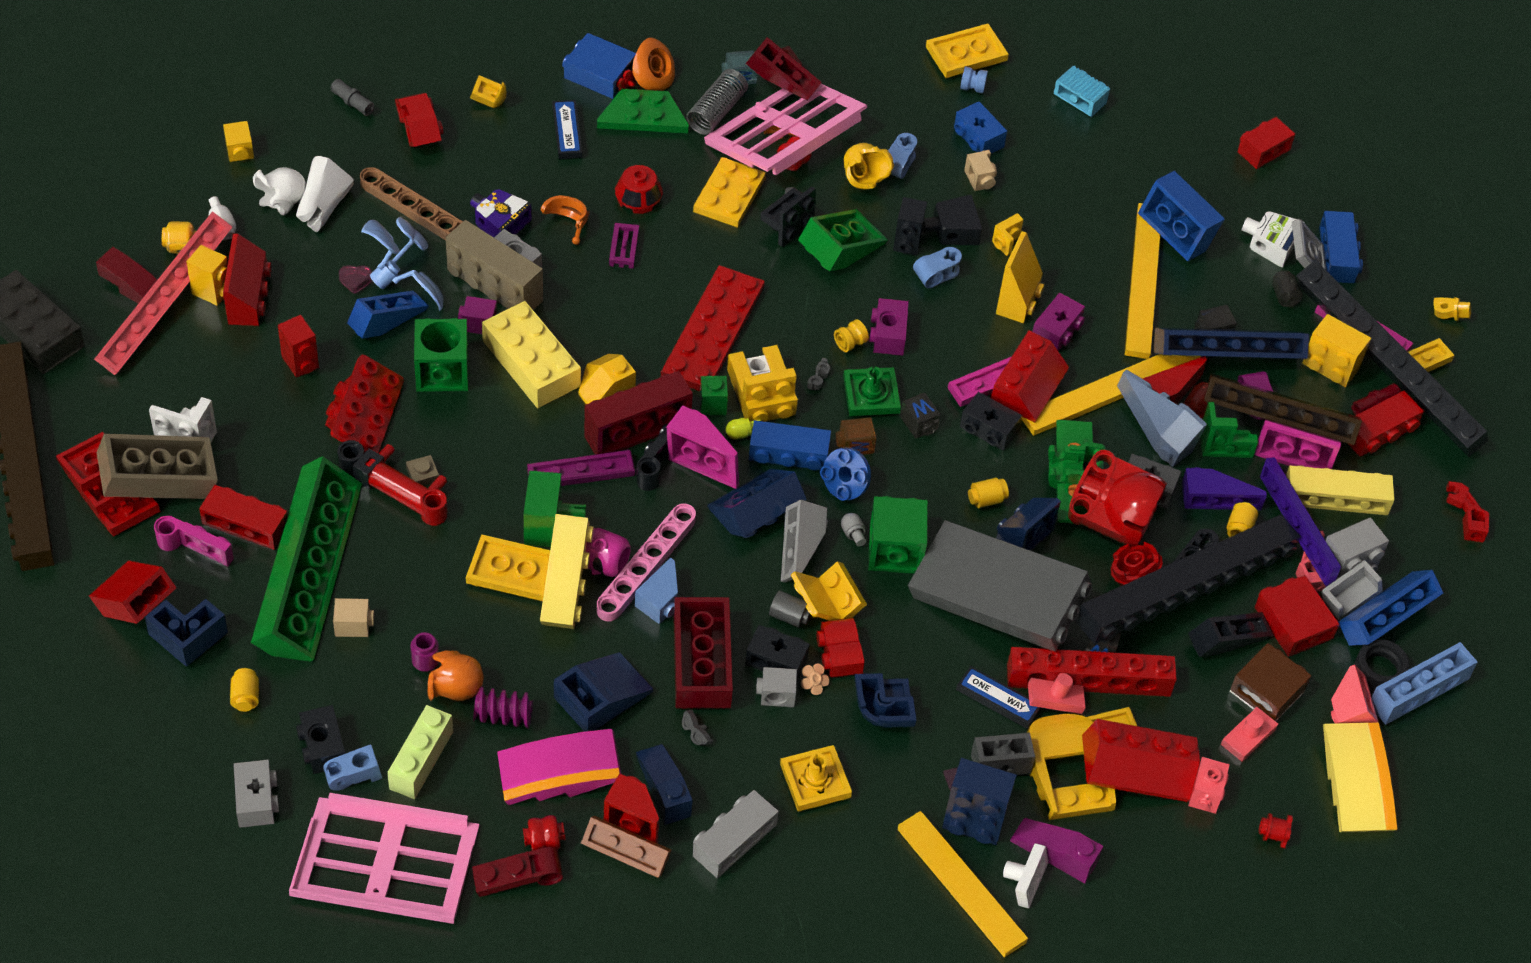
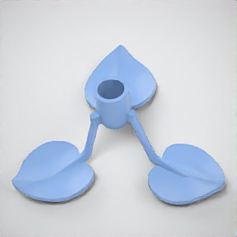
(389, 270)

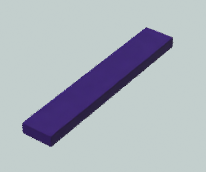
(1299, 518)

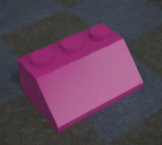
(1296, 446)

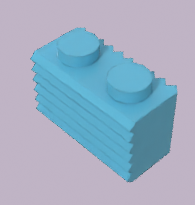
(1082, 91)

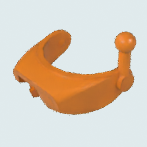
(561, 206)

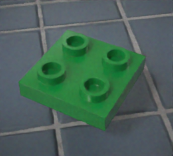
(871, 391)

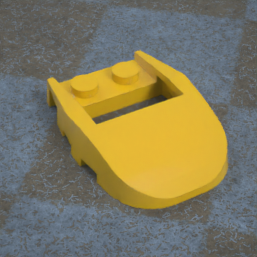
(1058, 738)

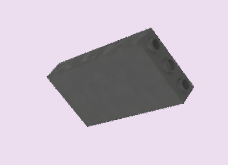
(1001, 585)

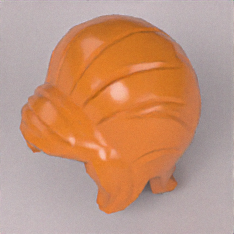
(456, 678)

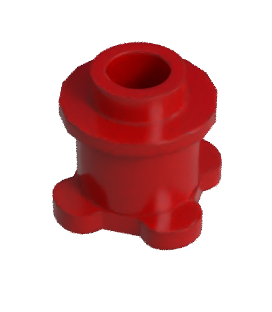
(1276, 829)

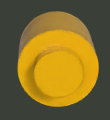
(988, 492)
(1242, 518)
(244, 689)

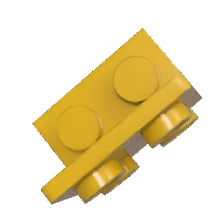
(831, 595)

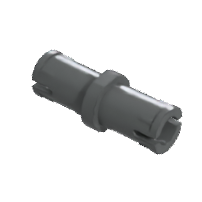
(352, 97)

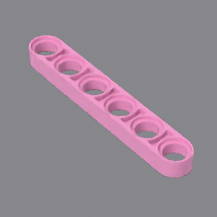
(642, 559)

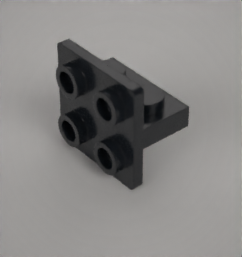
(790, 214)

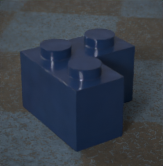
(186, 634)

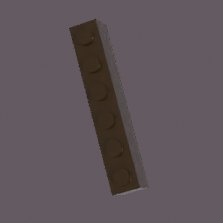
(1282, 409)

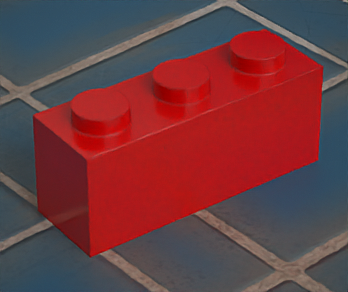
(1386, 422)
(243, 516)

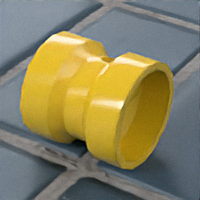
(850, 336)

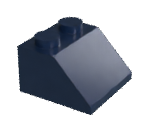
(1030, 523)

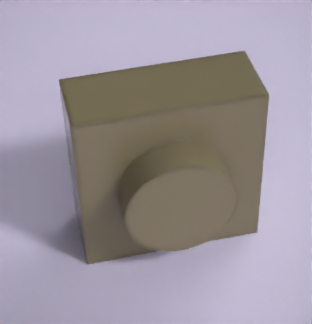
(422, 470)

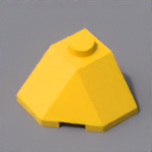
(606, 377)

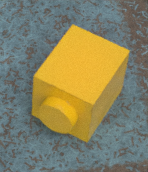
(238, 141)

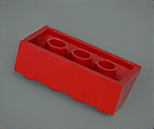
(1140, 760)

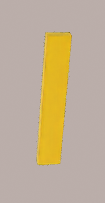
(962, 884)

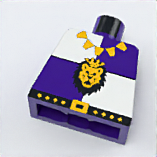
(501, 212)

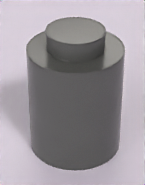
(789, 609)

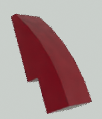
(126, 274)

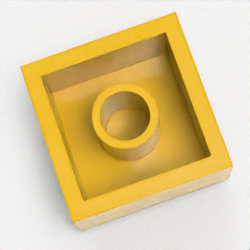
(1336, 350)

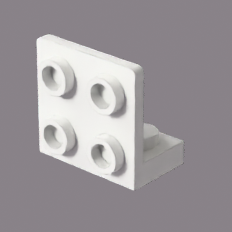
(198, 423)

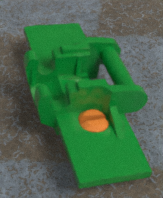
(1066, 461)

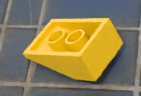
(1020, 282)

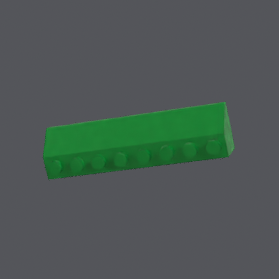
(307, 562)

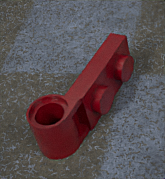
(518, 870)

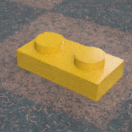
(1432, 355)

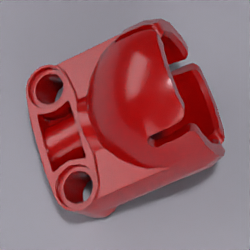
(1116, 498)

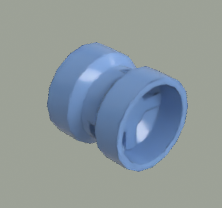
(974, 79)

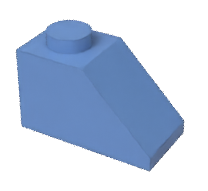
(658, 593)

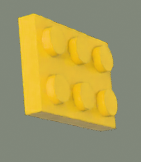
(969, 48)
(729, 192)
(509, 567)

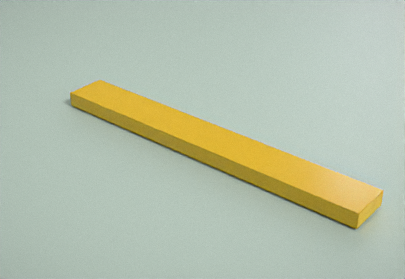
(1142, 289)
(1098, 393)

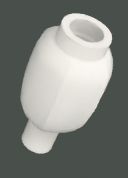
(223, 212)

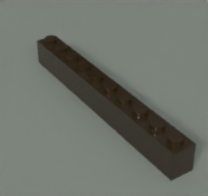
(22, 464)

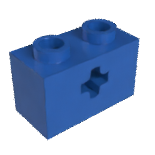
(980, 128)

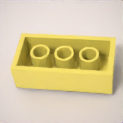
(531, 354)

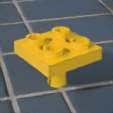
(821, 764)

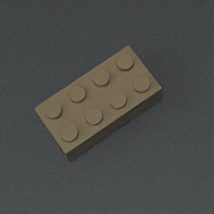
(493, 267)
(156, 466)

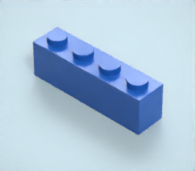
(1390, 607)

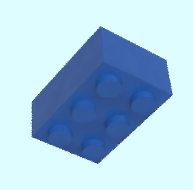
(1181, 215)

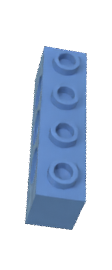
(1423, 683)

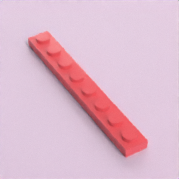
(159, 297)

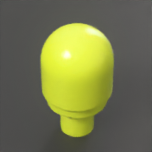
(739, 428)

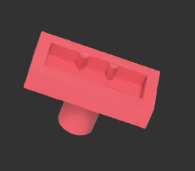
(1057, 694)
(1249, 734)

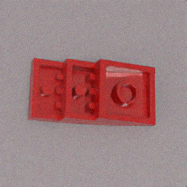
(114, 512)

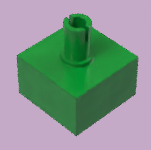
(542, 505)

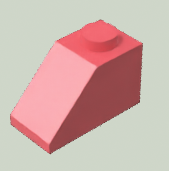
(1353, 699)

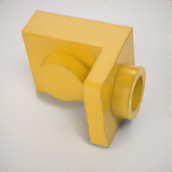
(1006, 233)

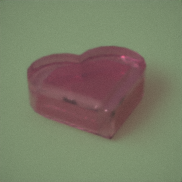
(355, 277)

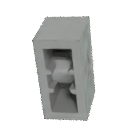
(250, 779)

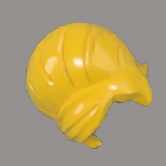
(867, 165)

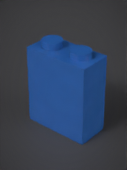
(597, 64)

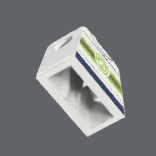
(1271, 237)

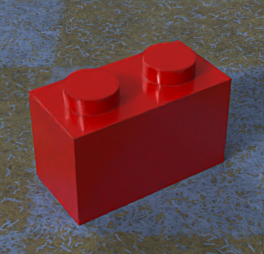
(1266, 142)
(298, 346)

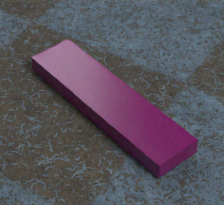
(589, 468)

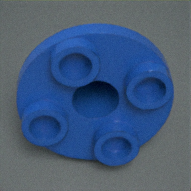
(846, 473)

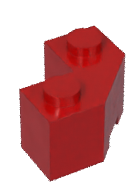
(419, 119)

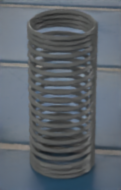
(708, 113)

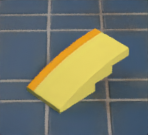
(1359, 777)

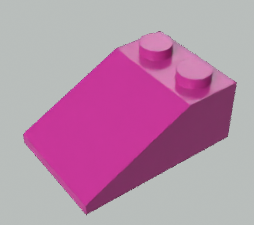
(701, 447)

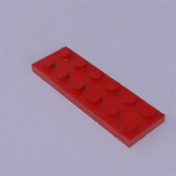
(714, 326)

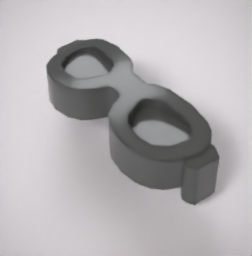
(822, 372)
(698, 733)

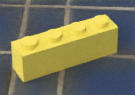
(1342, 489)
(565, 571)

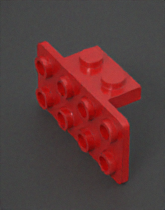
(364, 404)

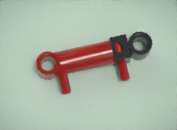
(372, 471)

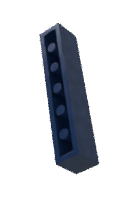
(1231, 343)

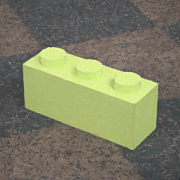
(420, 752)

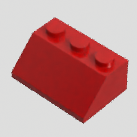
(246, 282)
(1030, 377)

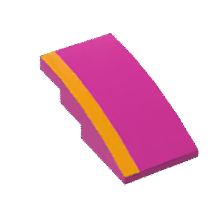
(559, 766)

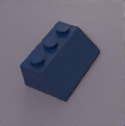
(757, 502)

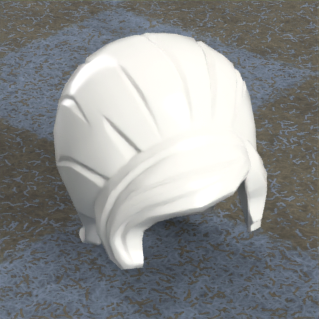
(281, 187)

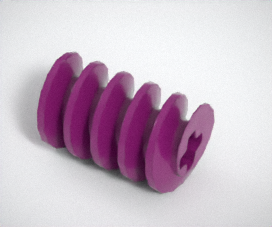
(503, 707)

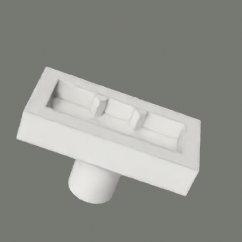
(1027, 875)

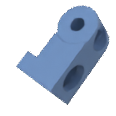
(352, 768)

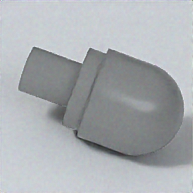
(854, 528)

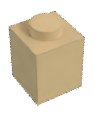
(352, 617)

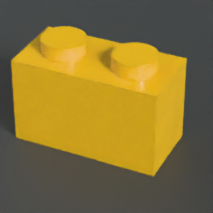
(207, 274)

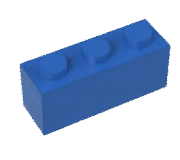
(1340, 246)
(789, 445)

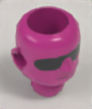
(607, 553)

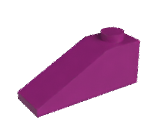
(1064, 847)

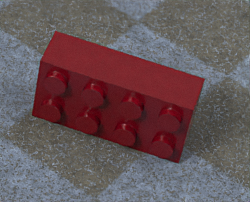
(635, 414)
(702, 652)

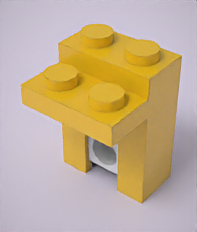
(763, 385)

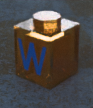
(857, 435)

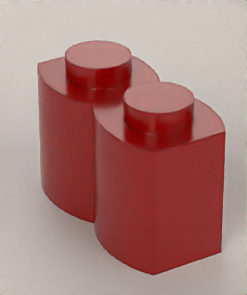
(841, 647)

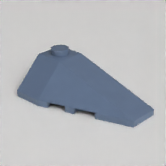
(1168, 426)

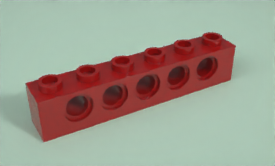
(1094, 670)

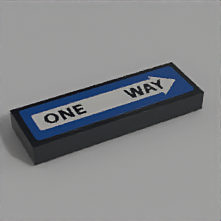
(567, 129)
(998, 697)

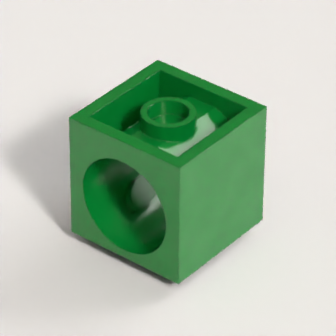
(441, 354)
(897, 534)

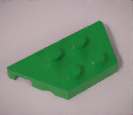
(643, 112)

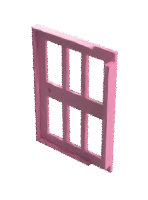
(809, 139)
(396, 819)

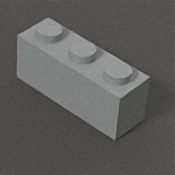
(734, 833)

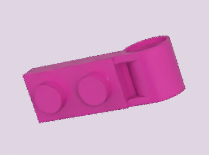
(192, 537)

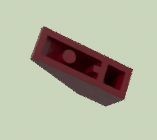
(782, 70)

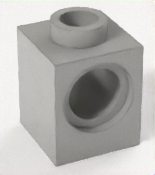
(777, 687)

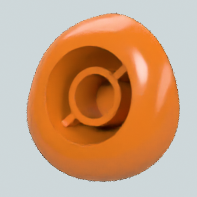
(653, 65)

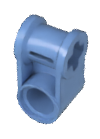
(903, 154)
(937, 267)

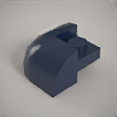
(885, 700)

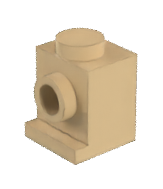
(980, 170)

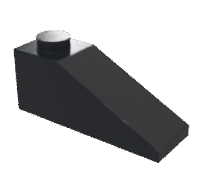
(1229, 633)

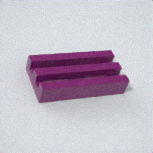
(622, 260)

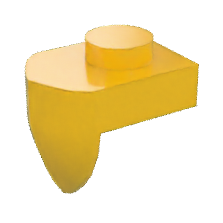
(489, 92)

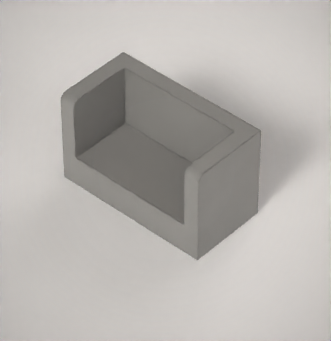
(1352, 590)

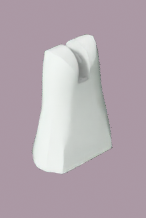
(323, 192)

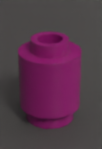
(422, 650)

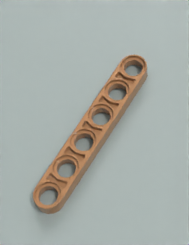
(404, 193)

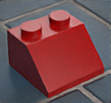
(632, 808)

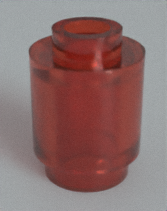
(1195, 399)

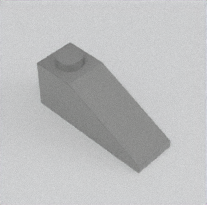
(802, 534)

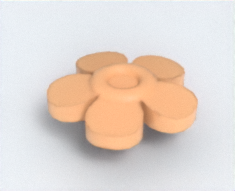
(814, 679)

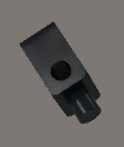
(955, 222)

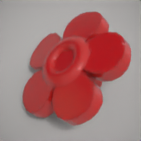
(627, 81)

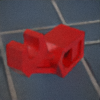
(1475, 519)

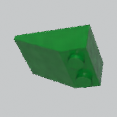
(840, 238)

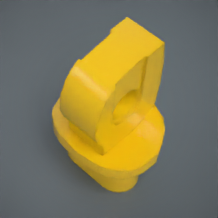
(1449, 307)

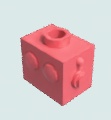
(1209, 785)

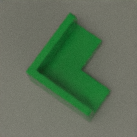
(1223, 439)

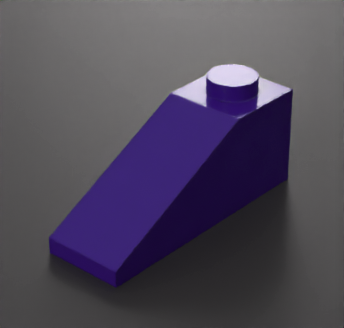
(1217, 490)

